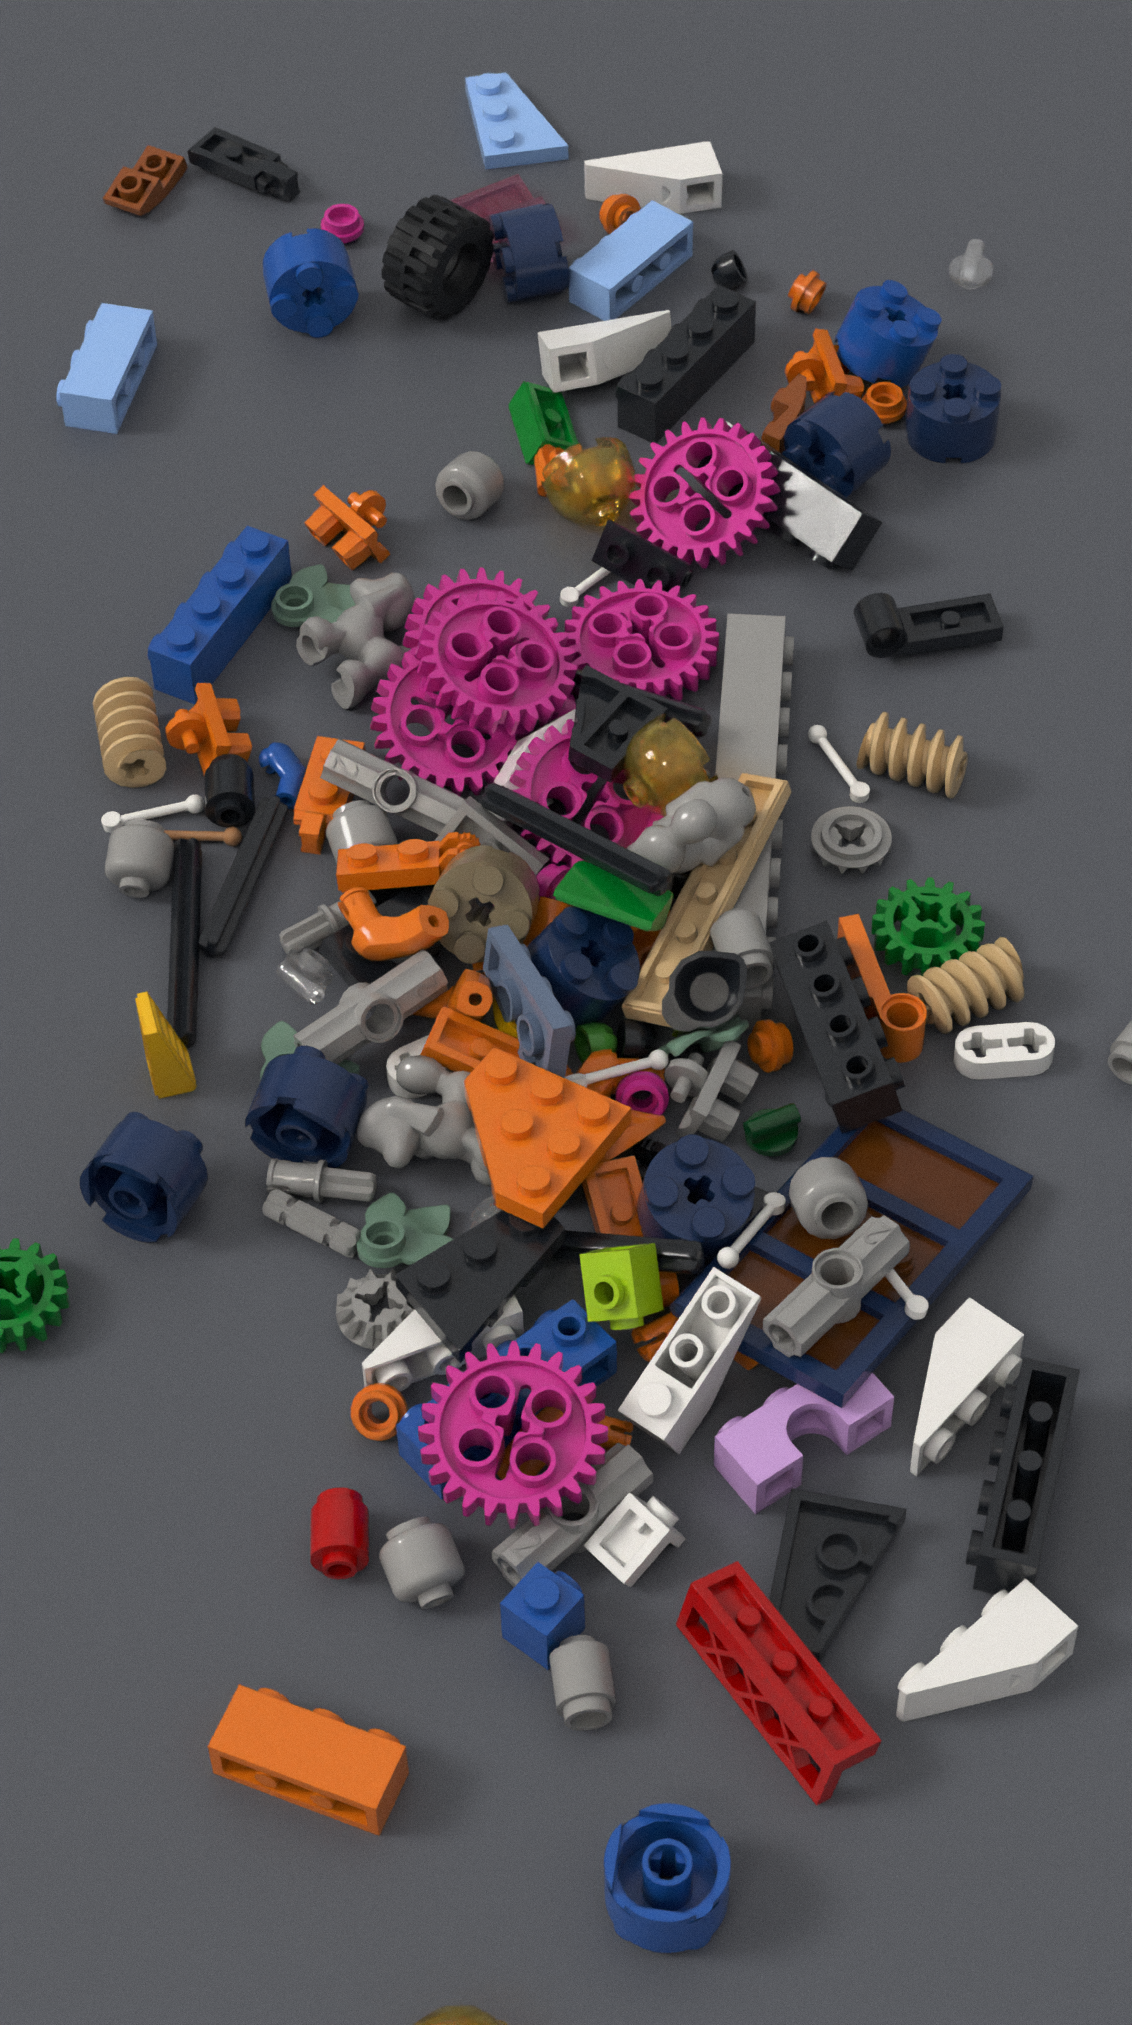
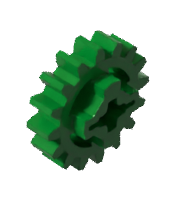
(927, 925)
(21, 1282)

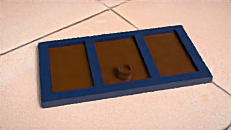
(924, 1180)

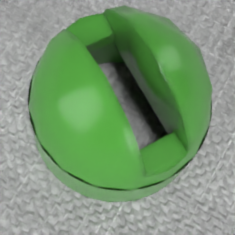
(594, 1037)

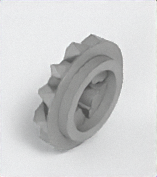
(851, 823)
(354, 1311)

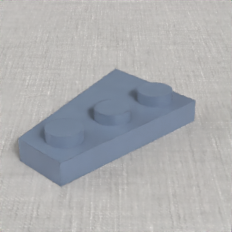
(528, 1000)

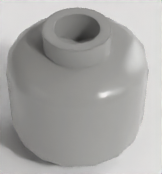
(469, 485)
(358, 824)
(139, 857)
(828, 1198)
(421, 1562)

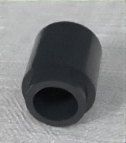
(229, 791)

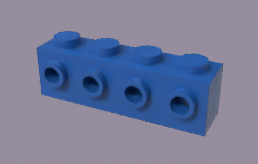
(219, 614)
(556, 1331)

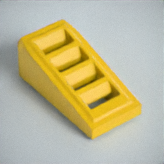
(164, 1051)

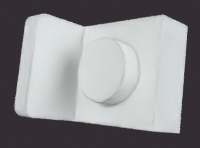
(634, 1537)

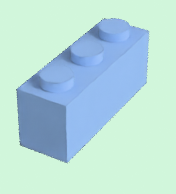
(630, 261)
(107, 368)

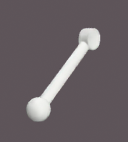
(570, 595)
(858, 790)
(113, 820)
(657, 1060)
(772, 1205)
(916, 1305)

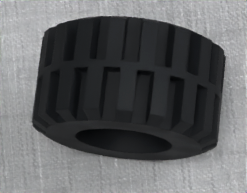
(437, 257)

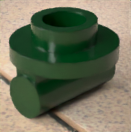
(773, 1130)

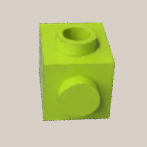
(621, 1284)

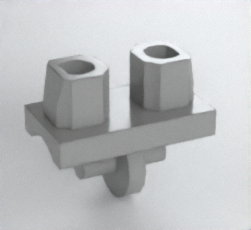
(723, 1075)

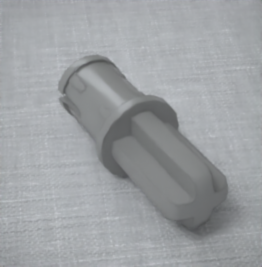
(314, 929)
(320, 1181)

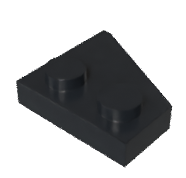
(606, 722)

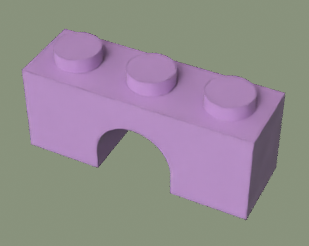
(758, 1450)

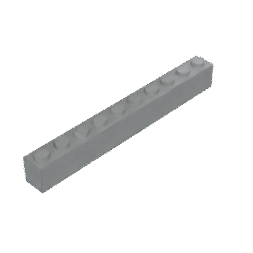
(749, 744)

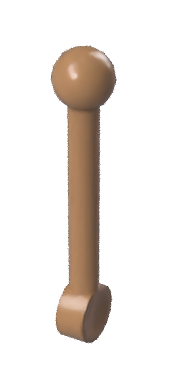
(231, 836)

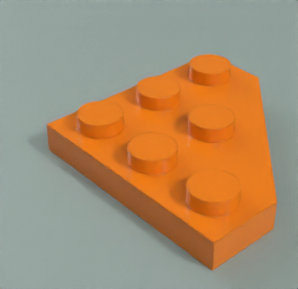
(538, 1133)

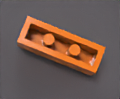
(309, 1758)

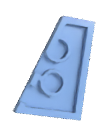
(510, 125)

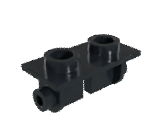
(638, 558)

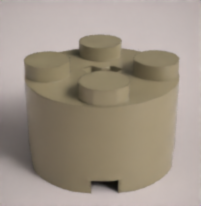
(490, 877)

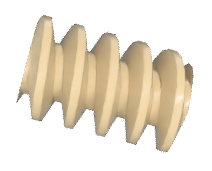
(129, 732)
(914, 755)
(970, 984)

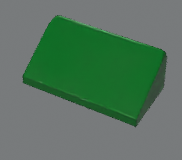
(540, 420)
(612, 897)

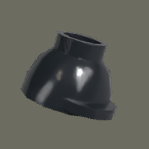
(705, 990)

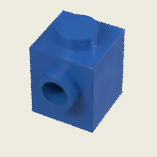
(542, 1612)

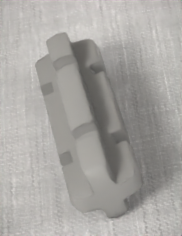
(312, 1222)

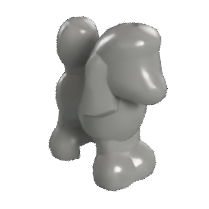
(359, 636)
(698, 826)
(406, 1128)

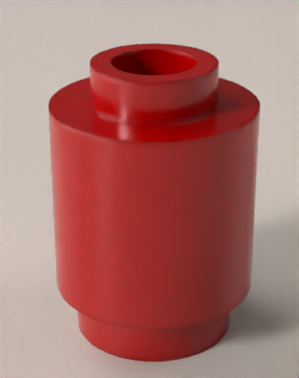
(339, 1533)

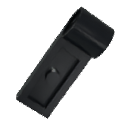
(926, 627)

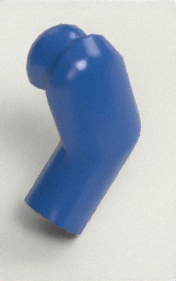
(289, 768)

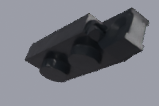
(244, 164)

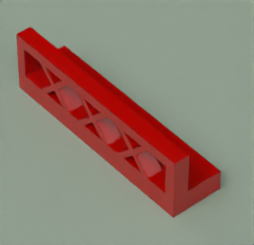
(777, 1675)

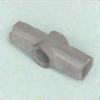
(369, 776)
(395, 997)
(836, 1286)
(559, 1538)

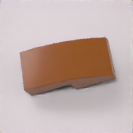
(147, 183)
(786, 407)

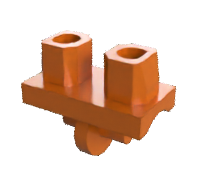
(823, 369)
(355, 521)
(206, 727)

